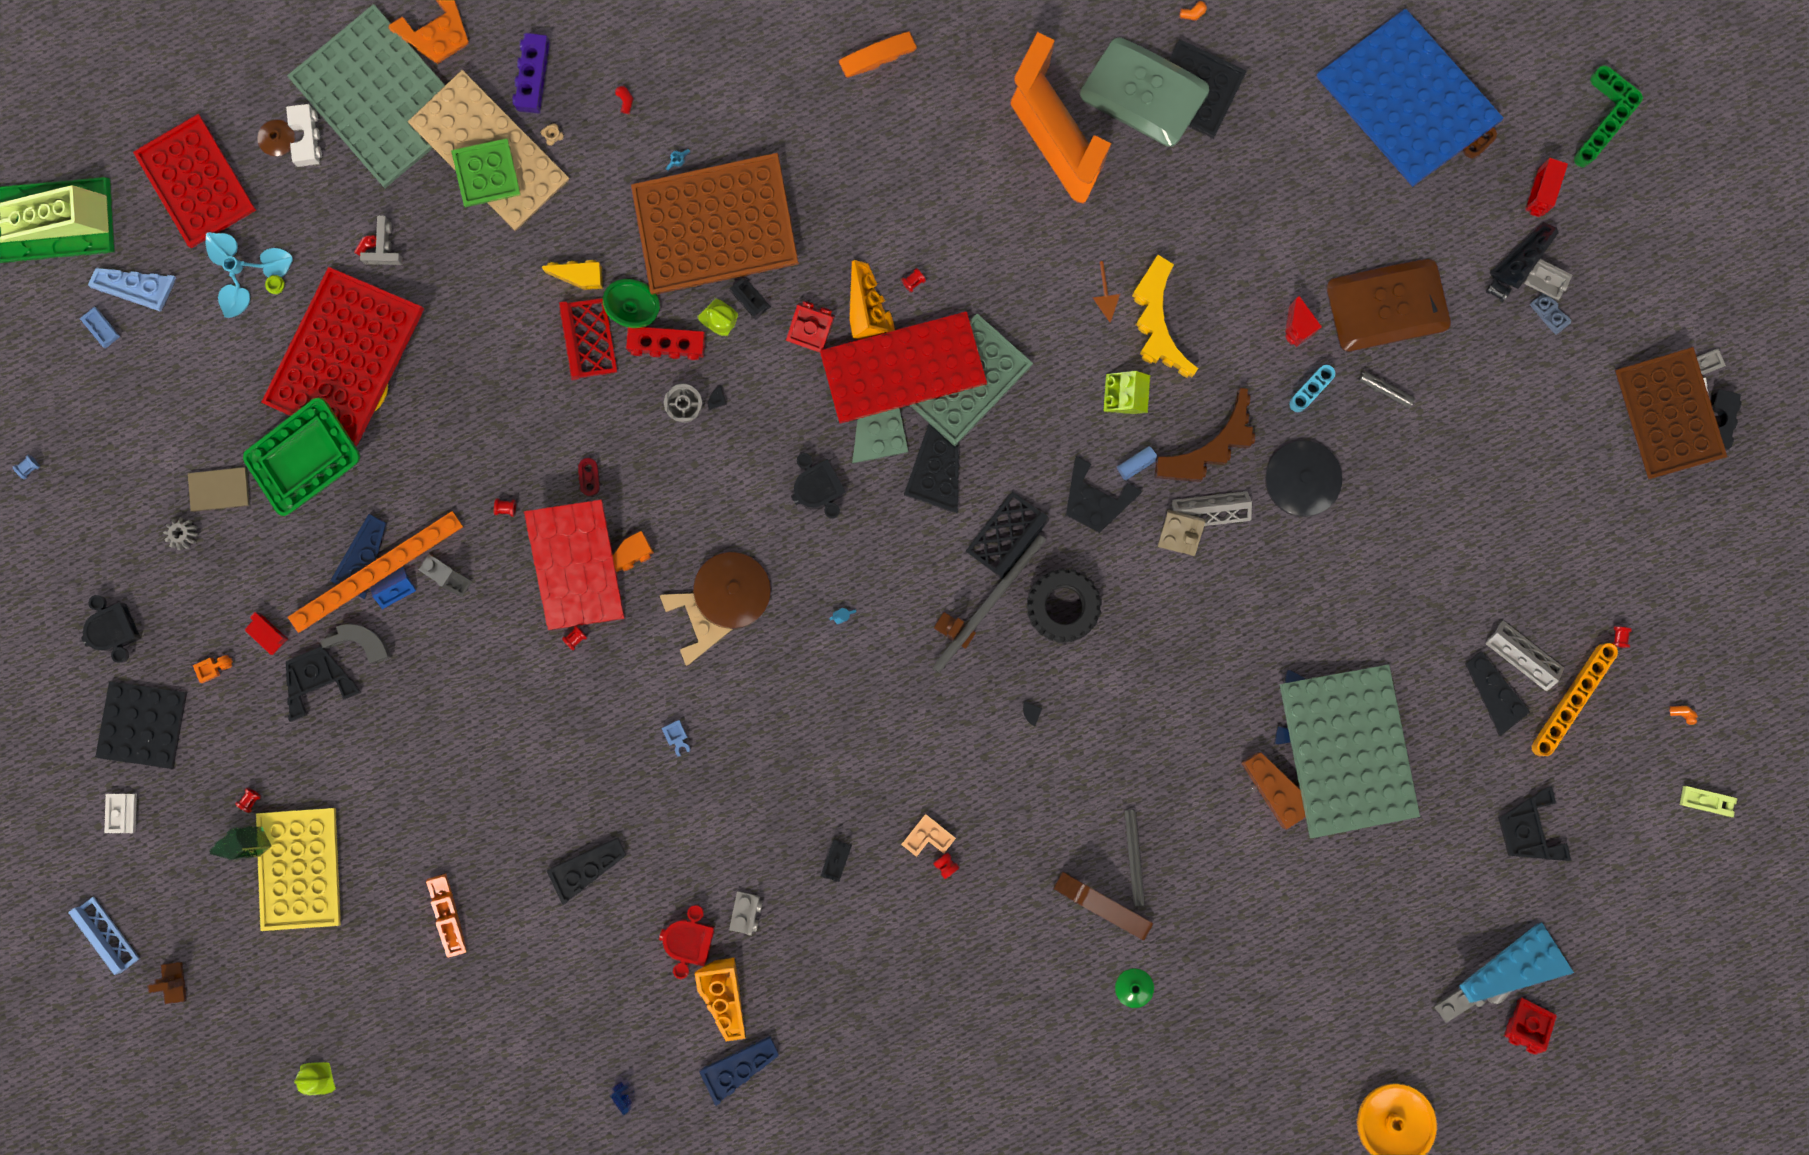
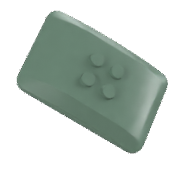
(1144, 91)

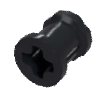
(1505, 291)

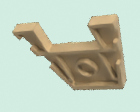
(706, 632)

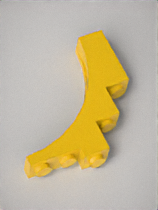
(1152, 321)

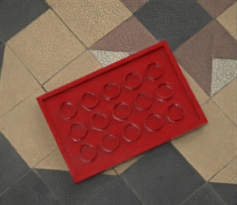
(194, 181)

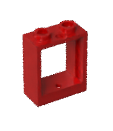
(1546, 187)

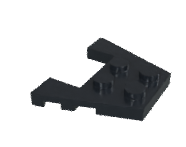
(1092, 506)
(310, 673)
(1524, 831)

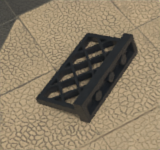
(1022, 543)

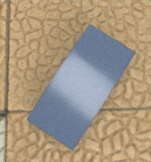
(1550, 313)

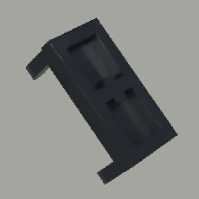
(749, 298)
(836, 860)

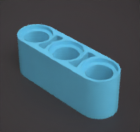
(1317, 381)

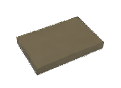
(218, 489)

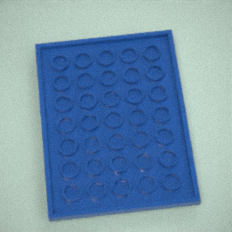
(1409, 97)

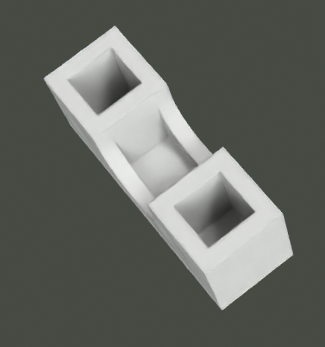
(307, 150)

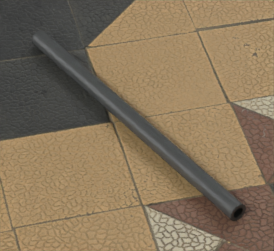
(988, 604)

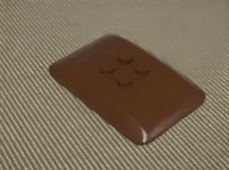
(1388, 305)

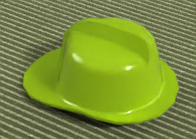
(719, 317)
(315, 1079)

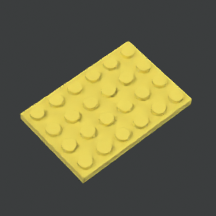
(299, 870)

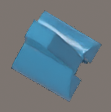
(677, 159)
(841, 615)

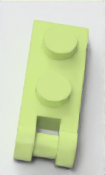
(1707, 801)

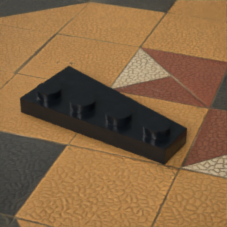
(1524, 257)
(1500, 700)
(578, 872)

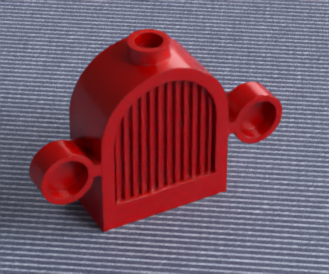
(688, 941)

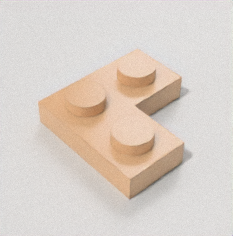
(928, 831)

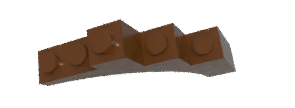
(1191, 465)

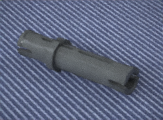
(1379, 385)

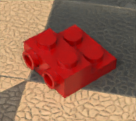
(810, 326)
(1530, 1027)

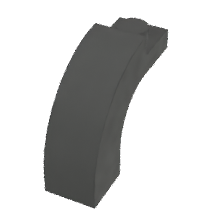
(372, 643)

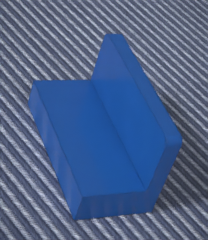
(392, 588)

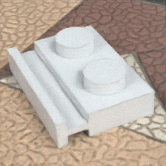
(120, 813)

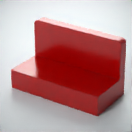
(265, 633)

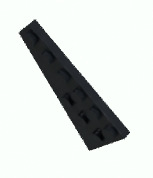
(935, 472)

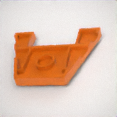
(438, 38)

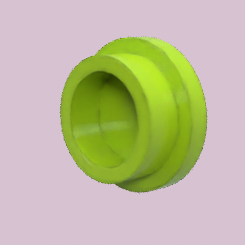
(274, 284)

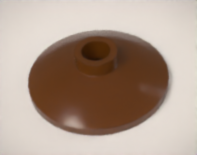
(280, 144)

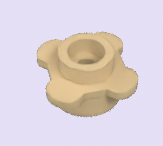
(553, 128)

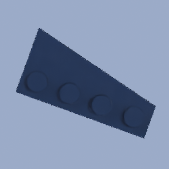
(361, 551)
(734, 1070)

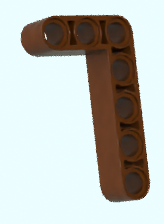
(1103, 906)

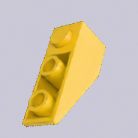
(583, 275)

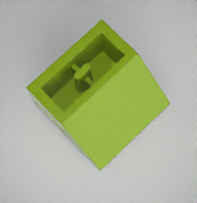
(1127, 392)

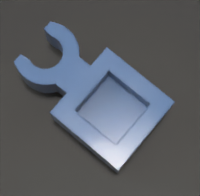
(675, 735)

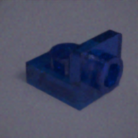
(621, 1101)

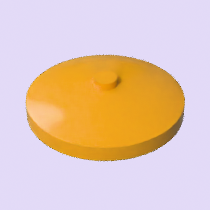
(1396, 1121)

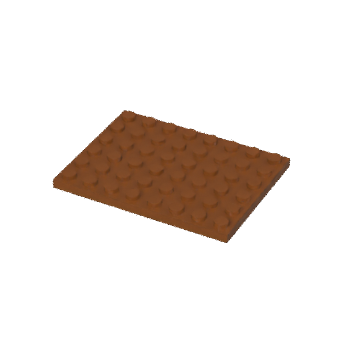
(714, 224)

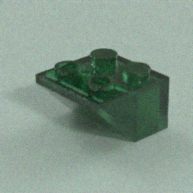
(241, 843)

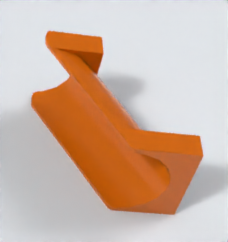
(1052, 125)

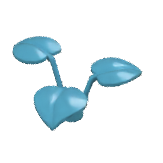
(220, 251)

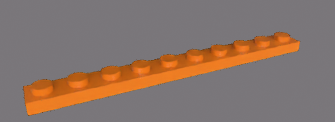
(375, 572)

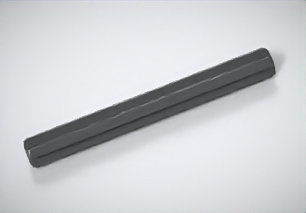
(1134, 858)

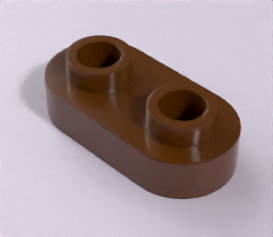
(1481, 144)

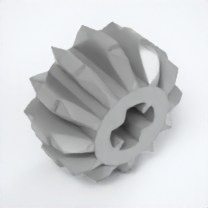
(182, 540)

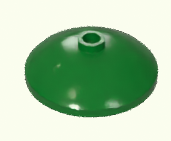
(632, 296)

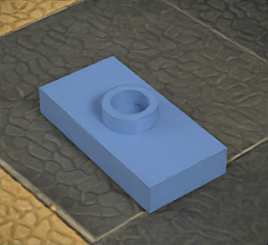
(100, 327)

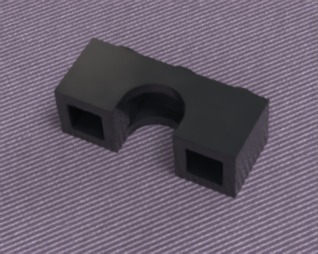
(1726, 405)

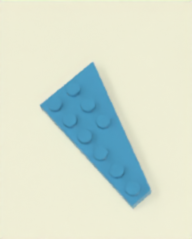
(1522, 964)

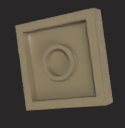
(1181, 532)

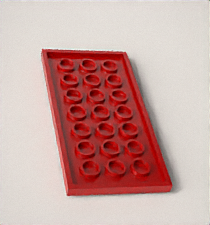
(903, 367)

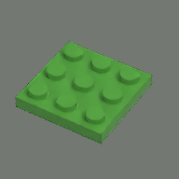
(486, 172)

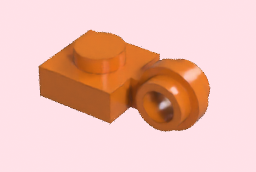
(208, 668)

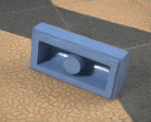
(1137, 463)

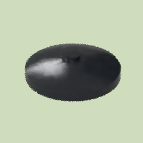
(1303, 478)

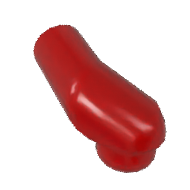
(626, 97)
(366, 243)

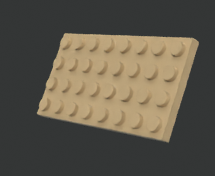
(466, 117)

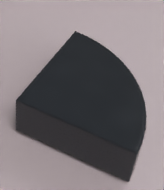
(716, 399)
(1031, 713)

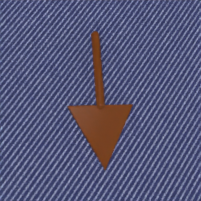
(1107, 302)

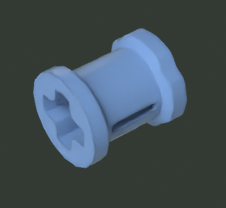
(26, 466)

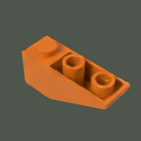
(632, 550)

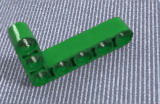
(1612, 120)

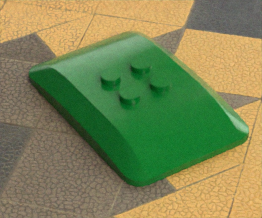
(301, 457)

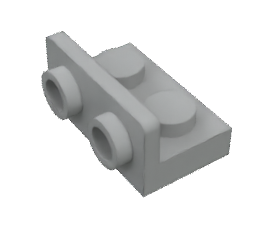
(745, 913)

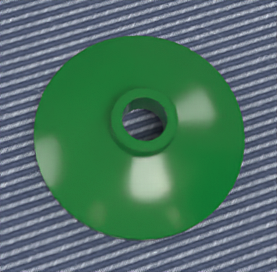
(1124, 988)

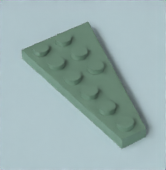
(879, 436)

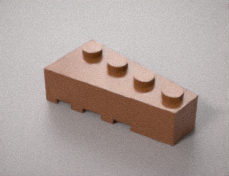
(1276, 789)

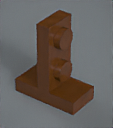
(951, 628)
(171, 983)

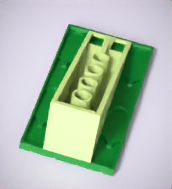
(56, 220)

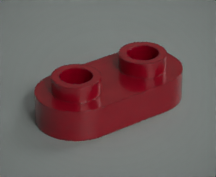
(587, 478)

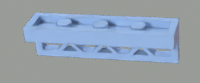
(97, 939)

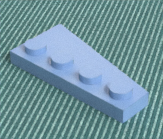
(135, 287)

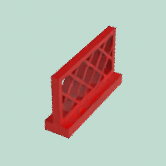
(571, 341)

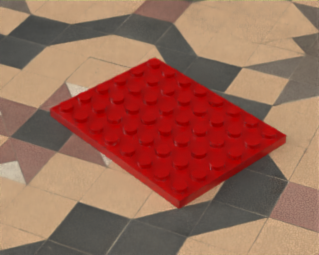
(344, 351)

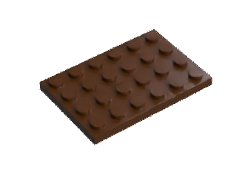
(1671, 413)

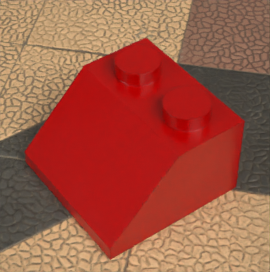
(1300, 323)

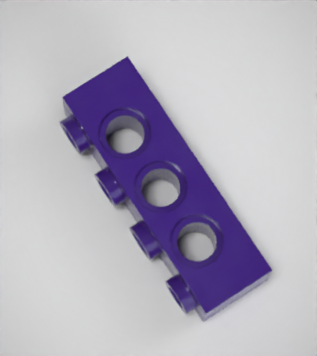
(531, 44)

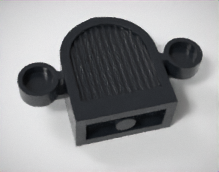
(817, 486)
(110, 628)

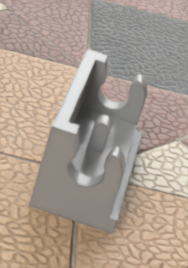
(1548, 279)

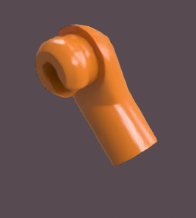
(1195, 13)
(1686, 712)

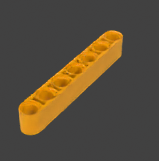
(1582, 697)

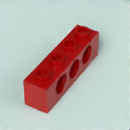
(636, 336)

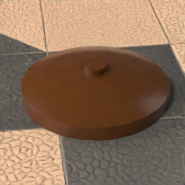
(731, 590)

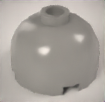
(683, 403)

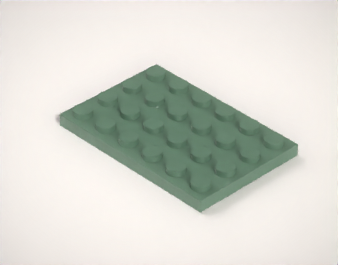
(961, 411)

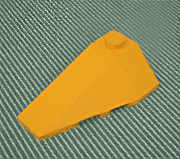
(866, 310)
(721, 993)

